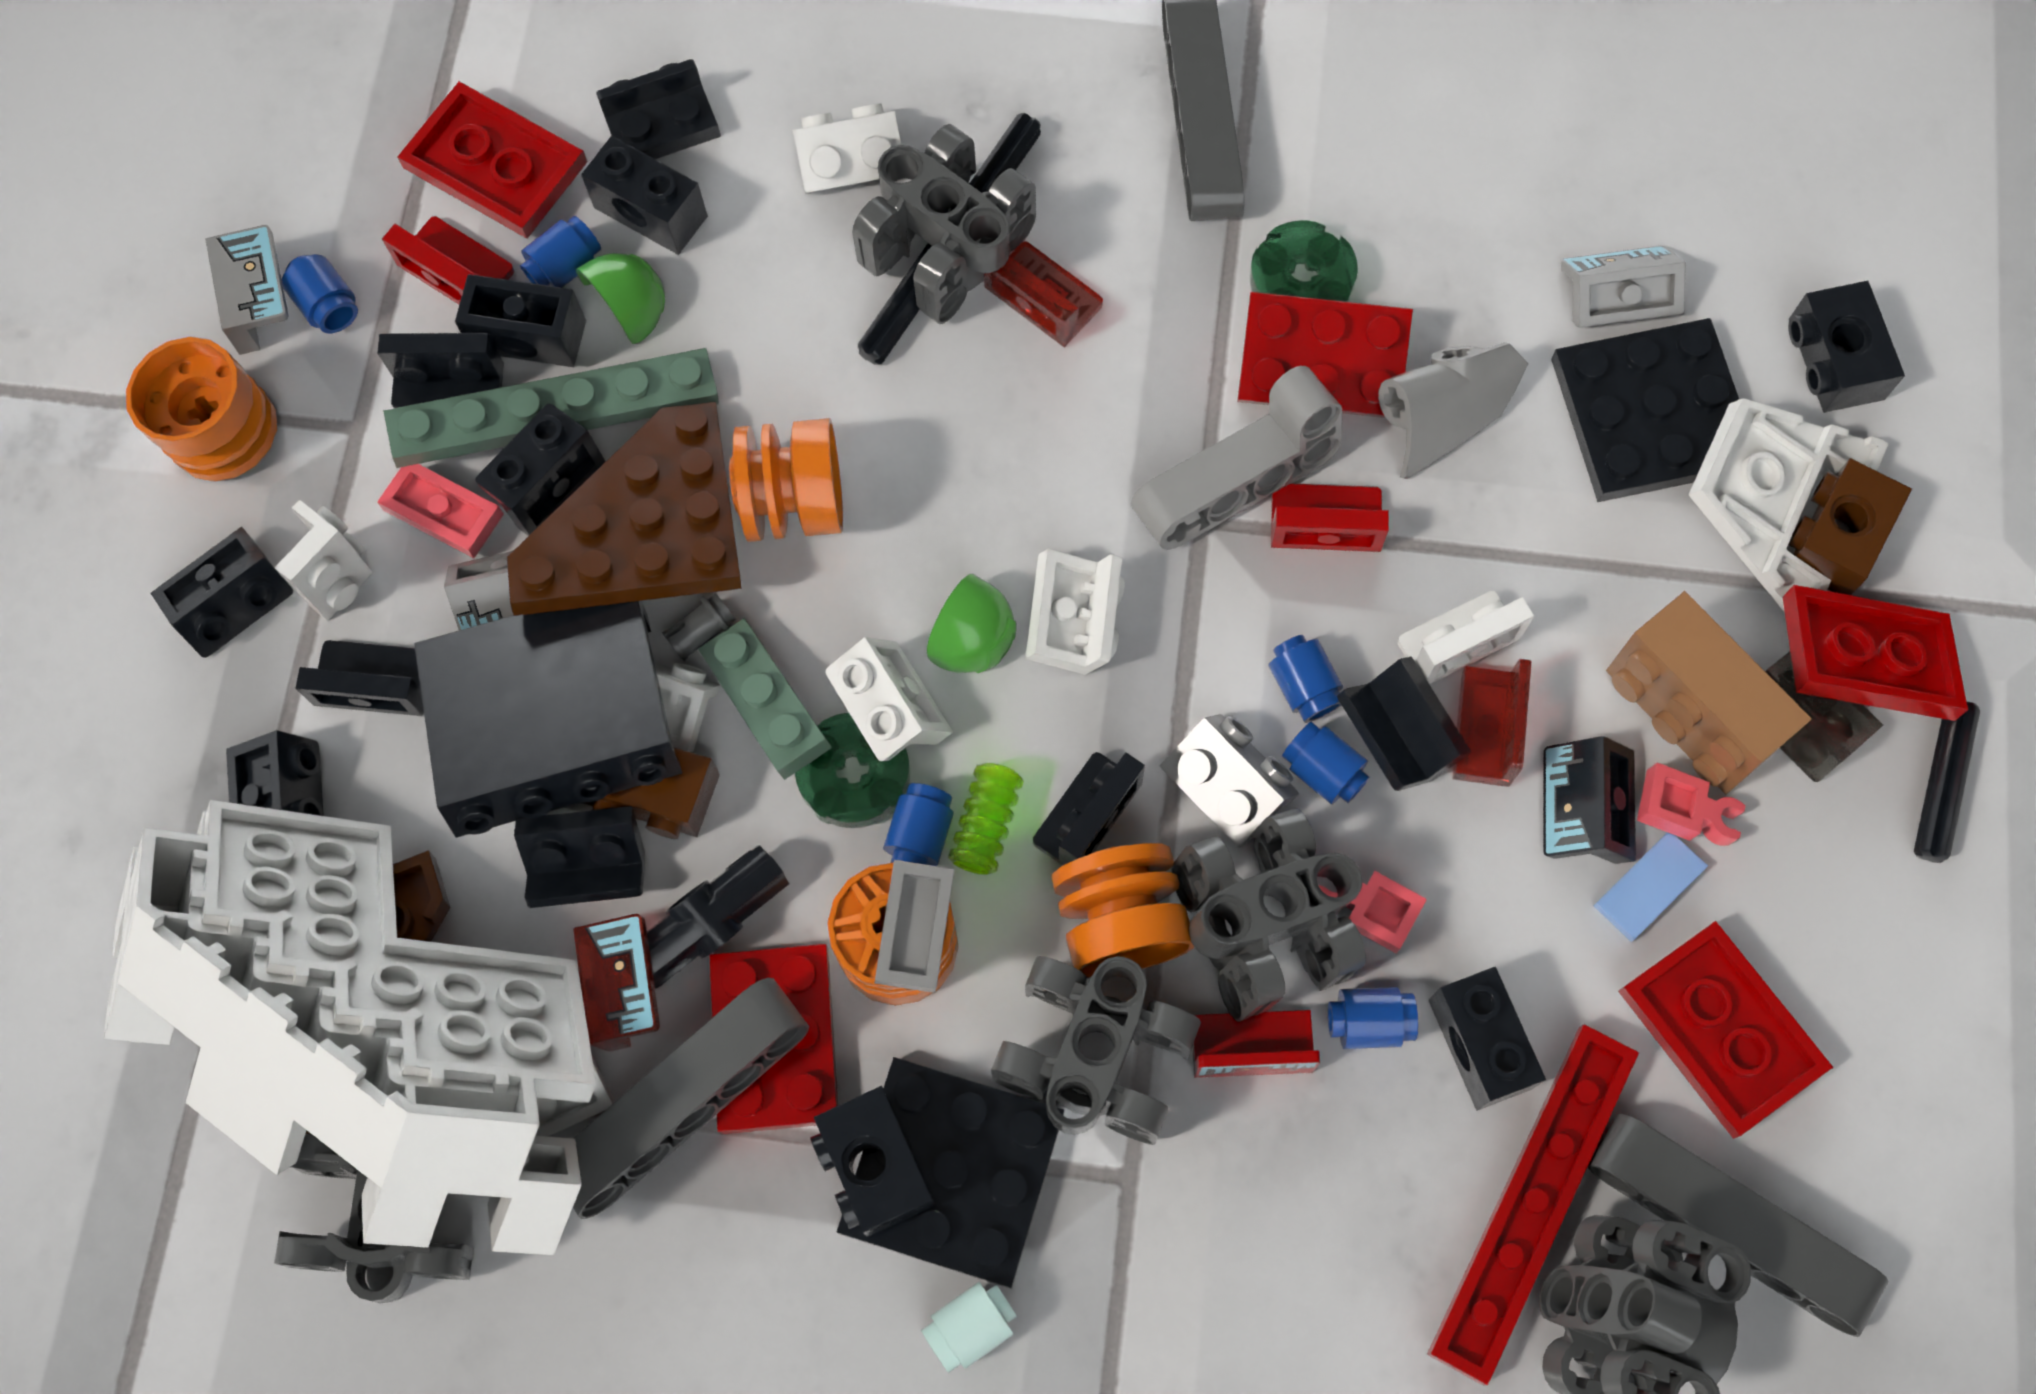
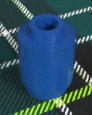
(559, 252)
(320, 293)
(1306, 677)
(1326, 763)
(919, 825)
(1373, 1018)

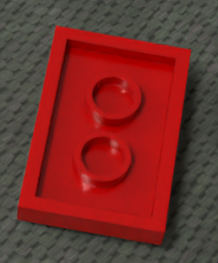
(492, 159)
(1342, 343)
(1874, 653)
(1725, 1030)
(806, 1077)

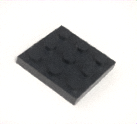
(1645, 405)
(982, 1164)

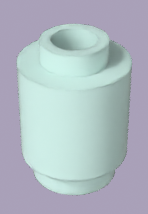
(969, 1326)

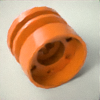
(201, 409)
(787, 479)
(1119, 898)
(856, 935)

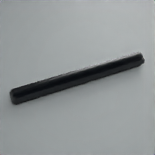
(902, 304)

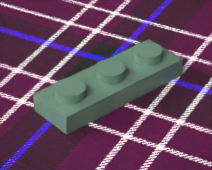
(764, 699)

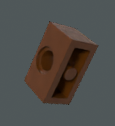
(1868, 505)

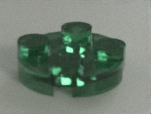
(1309, 245)
(848, 803)

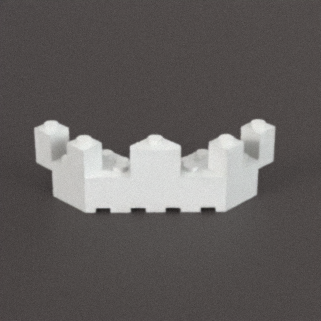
(315, 1018)

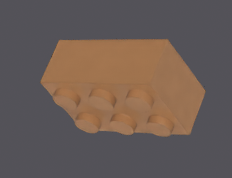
(1705, 693)

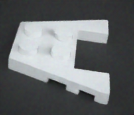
(1761, 480)

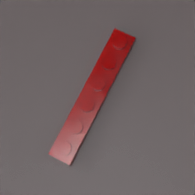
(1532, 1205)

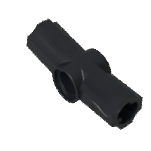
(713, 913)

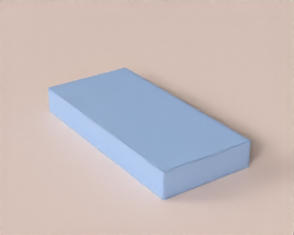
(1650, 886)

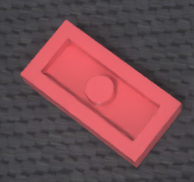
(441, 508)

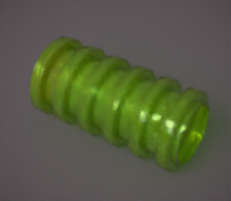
(986, 818)

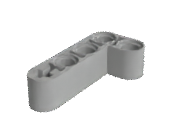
(1246, 466)

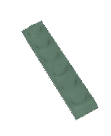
(589, 397)

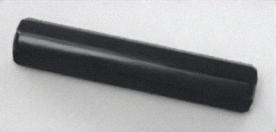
(1946, 786)

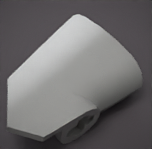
(1450, 399)

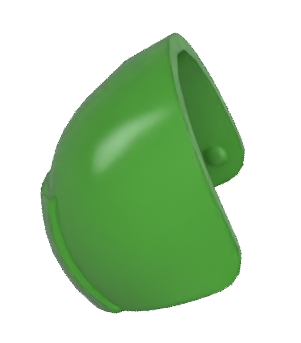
(629, 290)
(972, 628)

